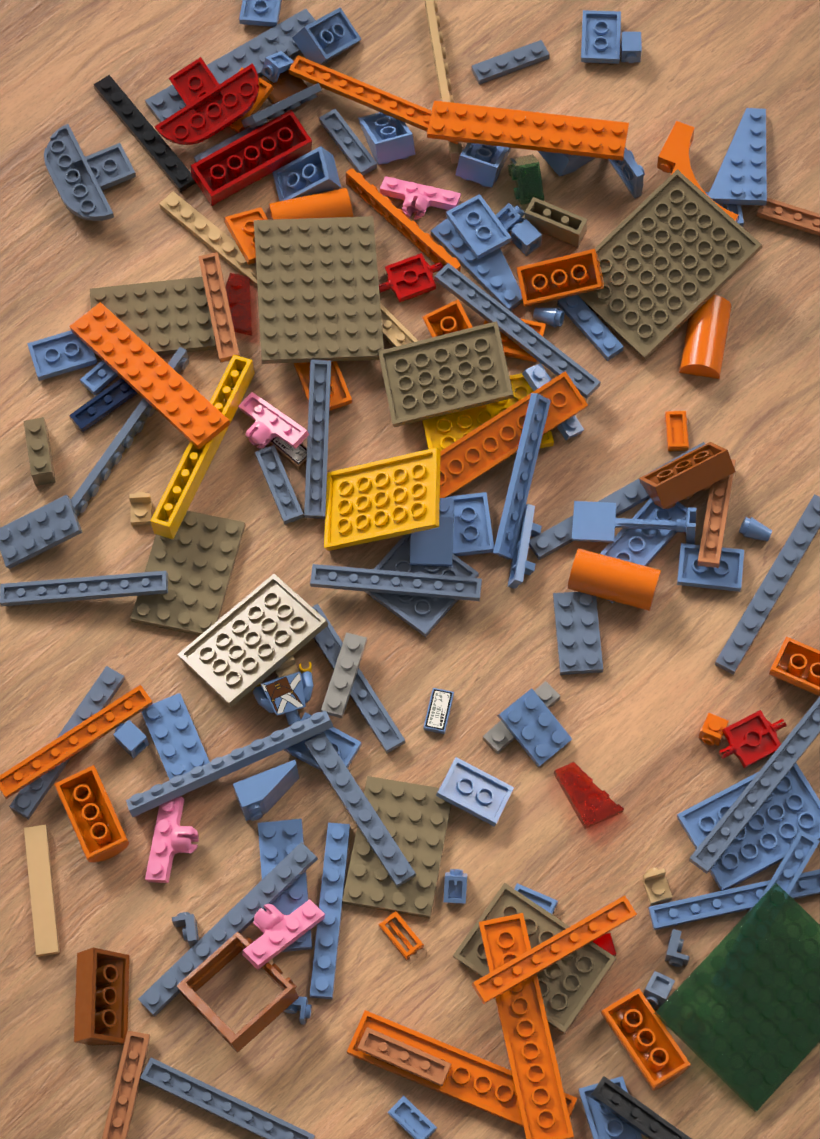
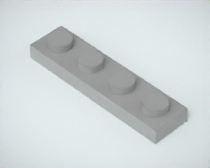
(344, 675)
(500, 736)

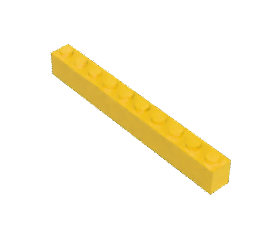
(196, 461)

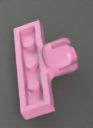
(418, 197)
(270, 424)
(169, 840)
(280, 931)

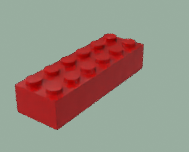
(251, 157)

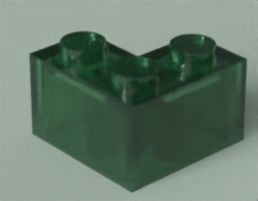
(528, 180)

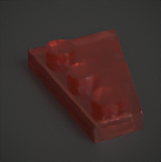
(585, 797)

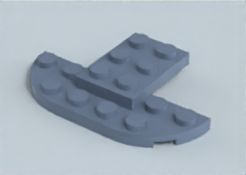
(84, 178)

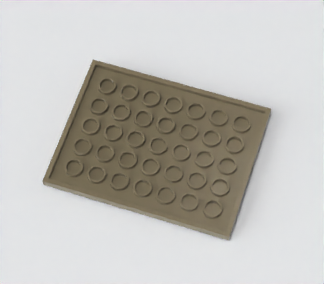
(666, 263)
(318, 290)

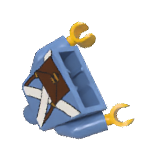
(286, 693)

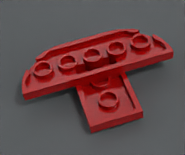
(208, 104)

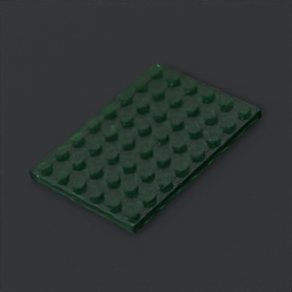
(754, 999)

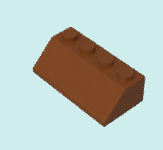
(688, 475)
(101, 997)

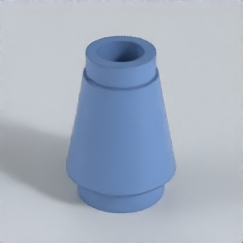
(550, 316)
(753, 529)

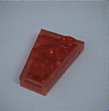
(240, 302)

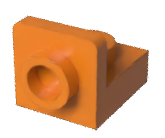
(711, 732)

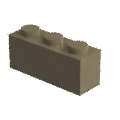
(556, 222)
(39, 451)

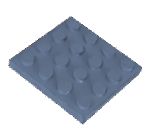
(418, 611)

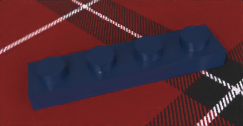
(102, 405)

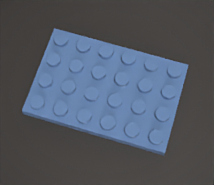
(768, 833)

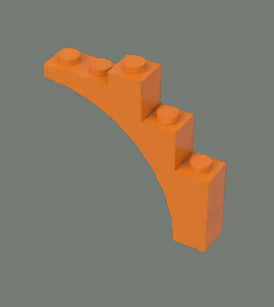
(676, 156)

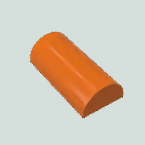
(320, 205)
(560, 277)
(447, 319)
(706, 339)
(613, 579)
(798, 665)
(92, 815)
(646, 1039)

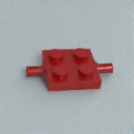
(410, 277)
(752, 738)

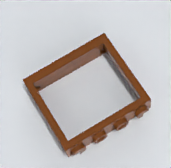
(213, 965)

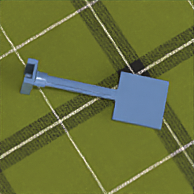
(598, 522)

